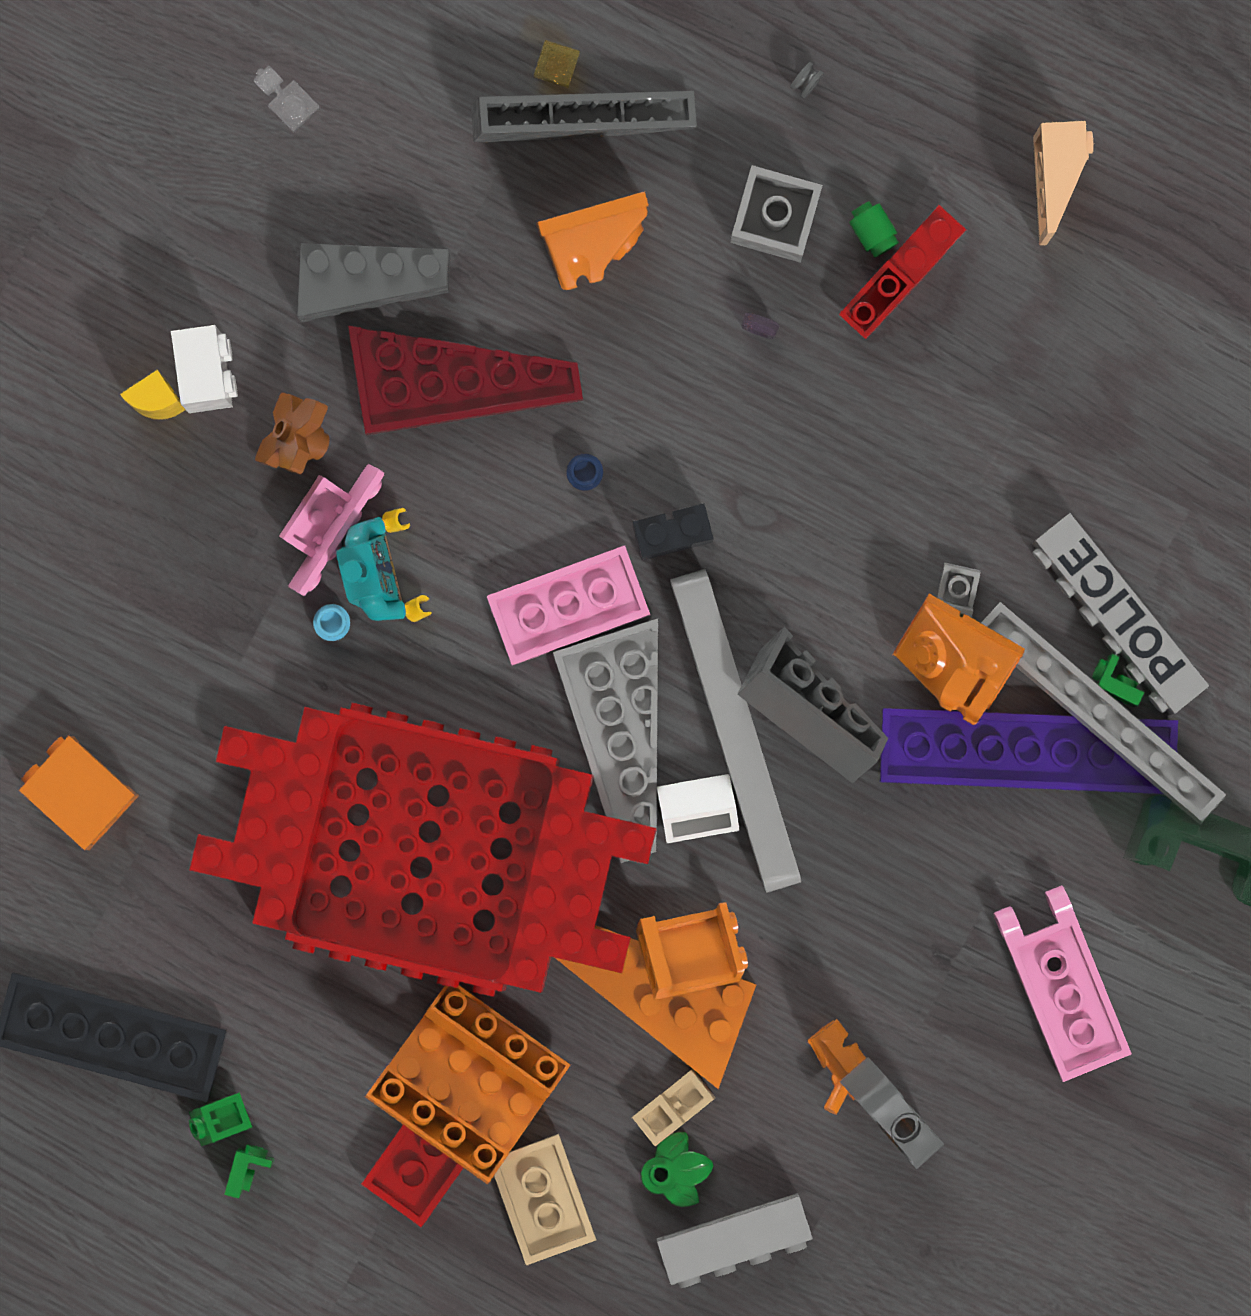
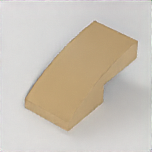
(673, 1107)

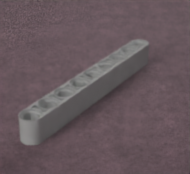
(735, 731)

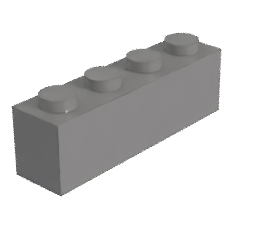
(735, 1239)

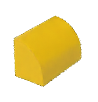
(153, 397)

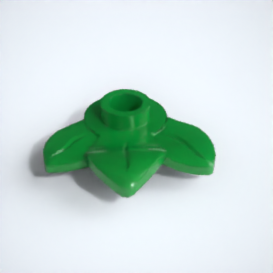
(681, 1168)

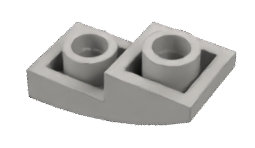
(959, 587)

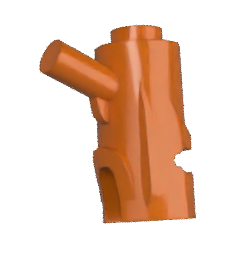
(838, 1059)

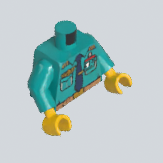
(370, 572)

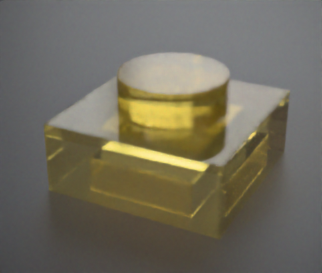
(556, 64)

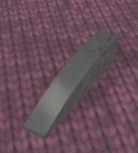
(580, 115)

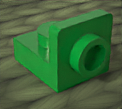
(1122, 688)
(219, 1120)
(241, 1175)

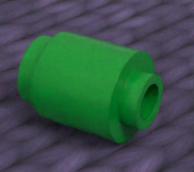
(874, 229)

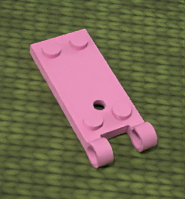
(1066, 1002)

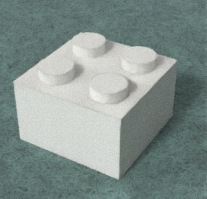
(203, 369)

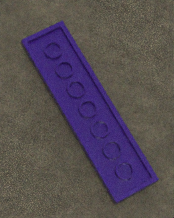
(1008, 752)

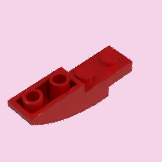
(902, 272)

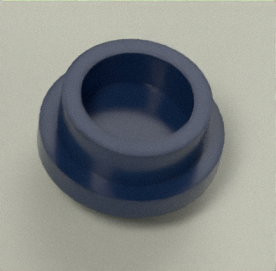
(584, 472)

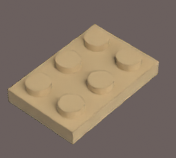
(543, 1200)

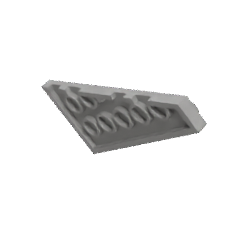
(614, 705)

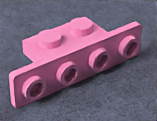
(323, 522)

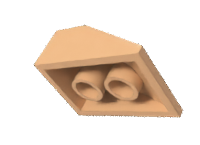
(1059, 160)

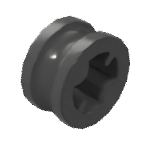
(807, 80)

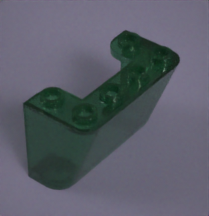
(1165, 823)

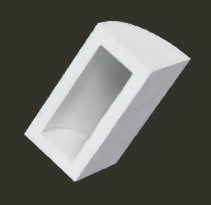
(698, 808)

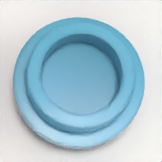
(331, 622)

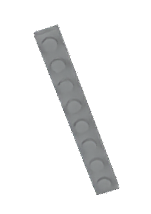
(1108, 718)

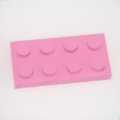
(568, 605)

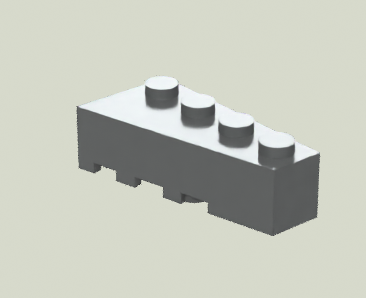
(362, 277)
(811, 708)

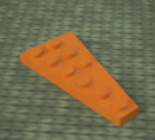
(692, 1025)

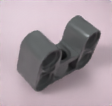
(890, 1110)

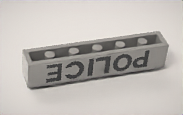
(1119, 614)

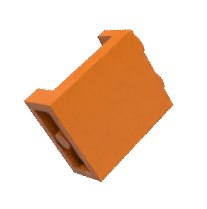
(77, 792)
(691, 952)

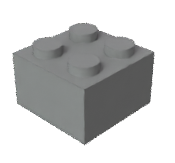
(776, 213)

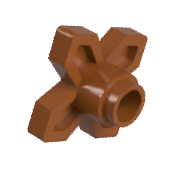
(295, 434)

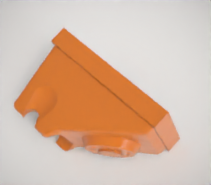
(592, 237)
(957, 658)

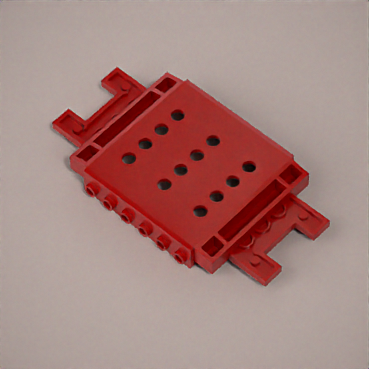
(300, 818)

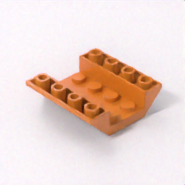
(468, 1081)

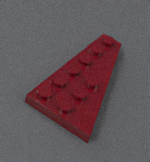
(433, 381)

